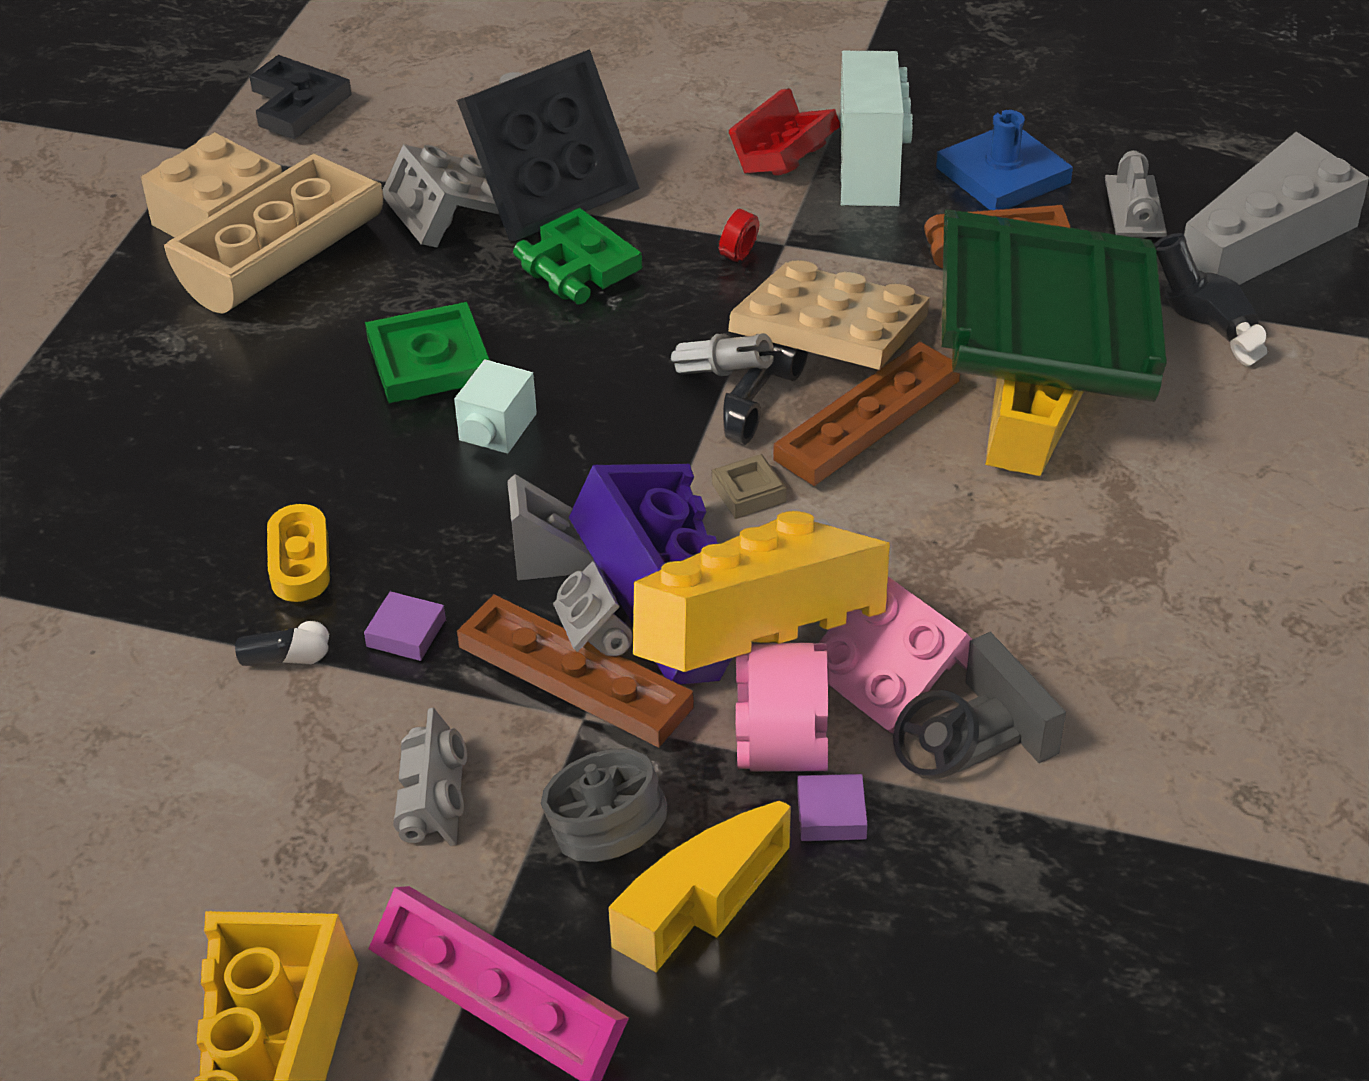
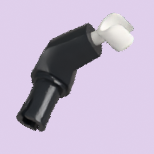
(1210, 300)

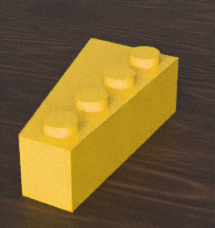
(1027, 424)

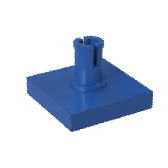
(1004, 164)

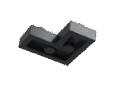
(298, 95)

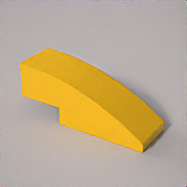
(698, 884)

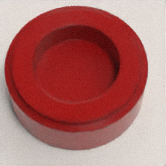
(739, 235)

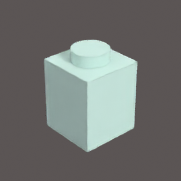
(495, 406)

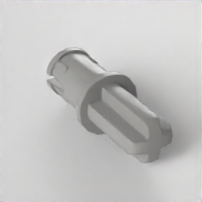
(723, 354)

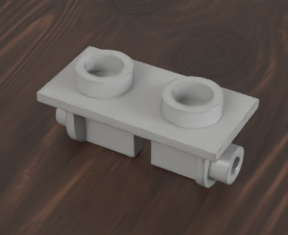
(1135, 199)
(588, 610)
(435, 761)

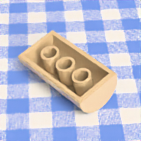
(271, 231)

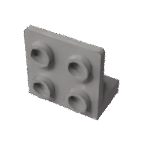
(429, 186)

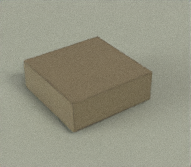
(748, 486)

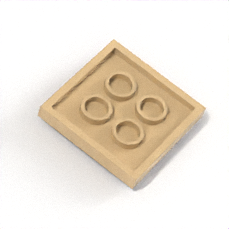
(831, 314)

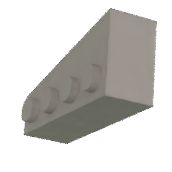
(1277, 211)

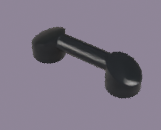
(739, 411)

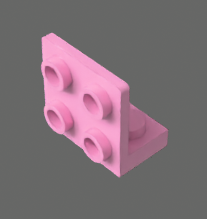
(892, 655)

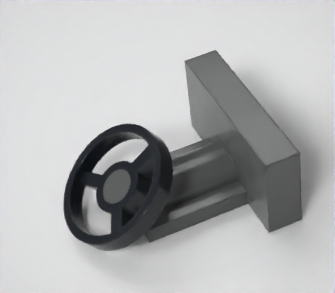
(1006, 712)

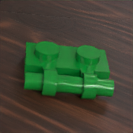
(588, 249)

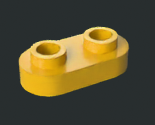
(298, 552)

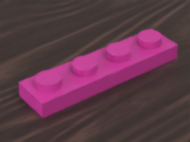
(498, 984)

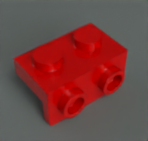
(780, 135)

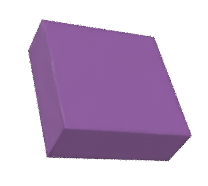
(405, 626)
(831, 807)

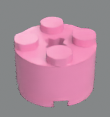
(782, 707)

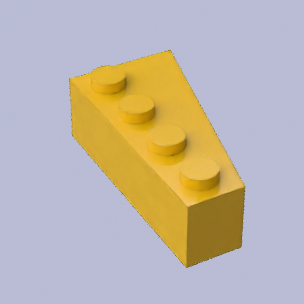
(757, 591)
(273, 995)

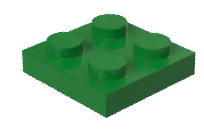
(426, 351)

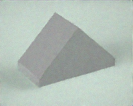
(543, 534)

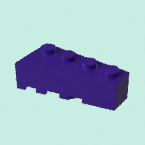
(635, 524)

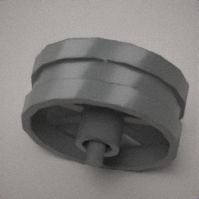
(604, 805)

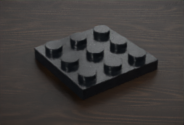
(548, 144)

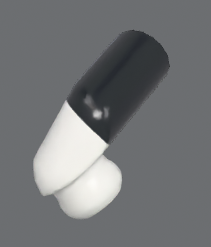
(293, 645)

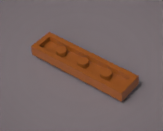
(865, 413)
(597, 683)

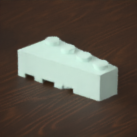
(873, 127)

